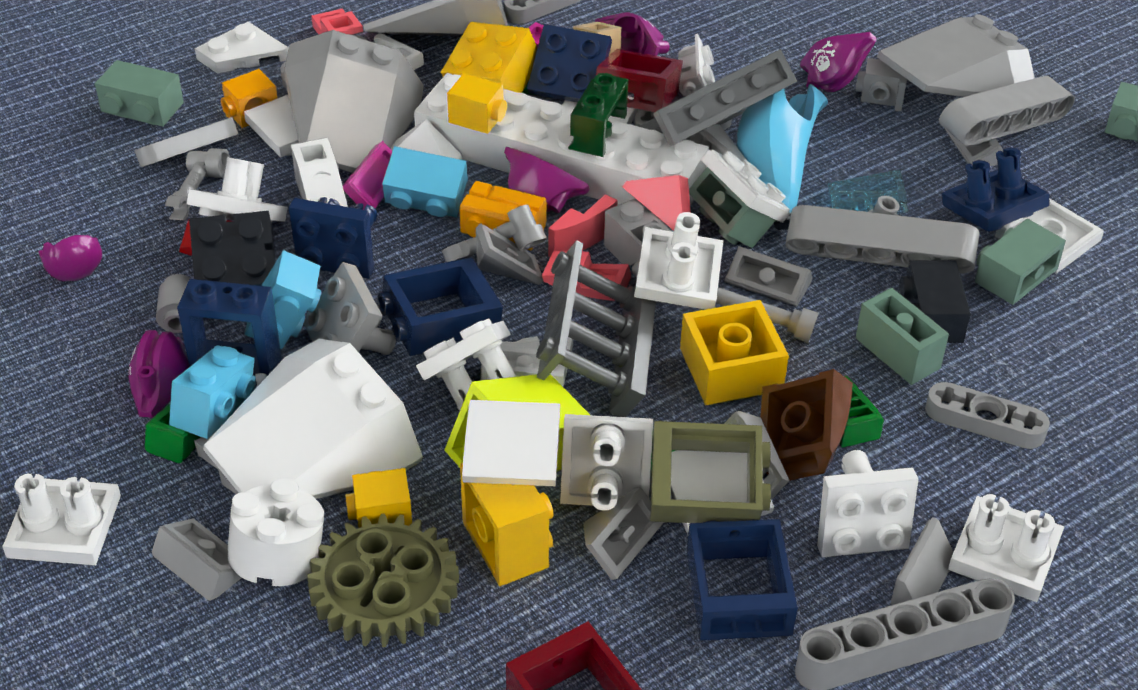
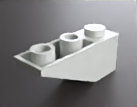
(317, 171)

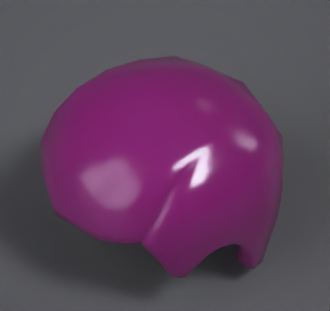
(71, 257)

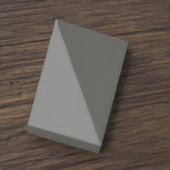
(502, 257)
(621, 532)

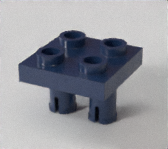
(566, 62)
(996, 196)
(333, 234)

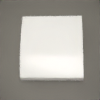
(511, 443)

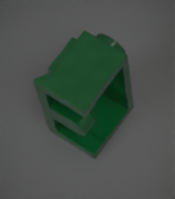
(589, 121)

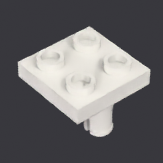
(238, 193)
(679, 265)
(449, 357)
(604, 459)
(866, 508)
(61, 519)
(1007, 546)

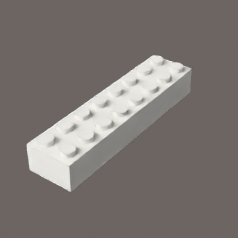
(544, 132)

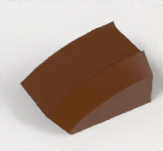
(807, 421)

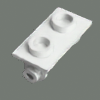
(695, 67)

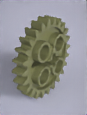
(383, 580)

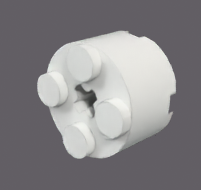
(274, 533)

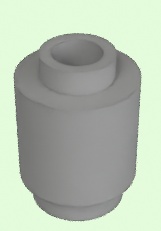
(168, 300)

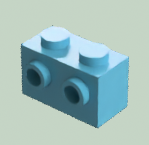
(425, 182)
(293, 293)
(211, 391)

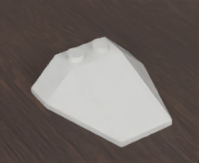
(316, 424)

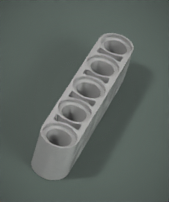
(1006, 110)
(880, 237)
(903, 634)

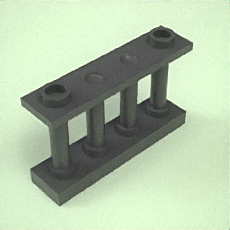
(723, 98)
(633, 327)

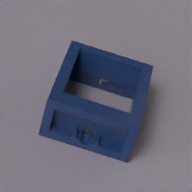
(431, 282)
(244, 304)
(741, 614)

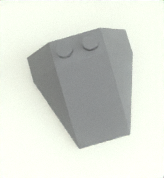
(440, 18)
(960, 58)
(350, 94)

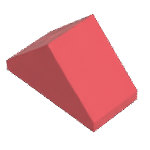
(662, 196)

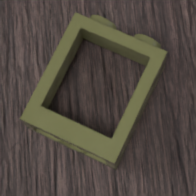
(713, 438)

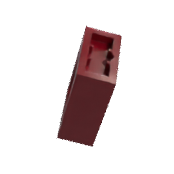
(650, 77)
(566, 657)

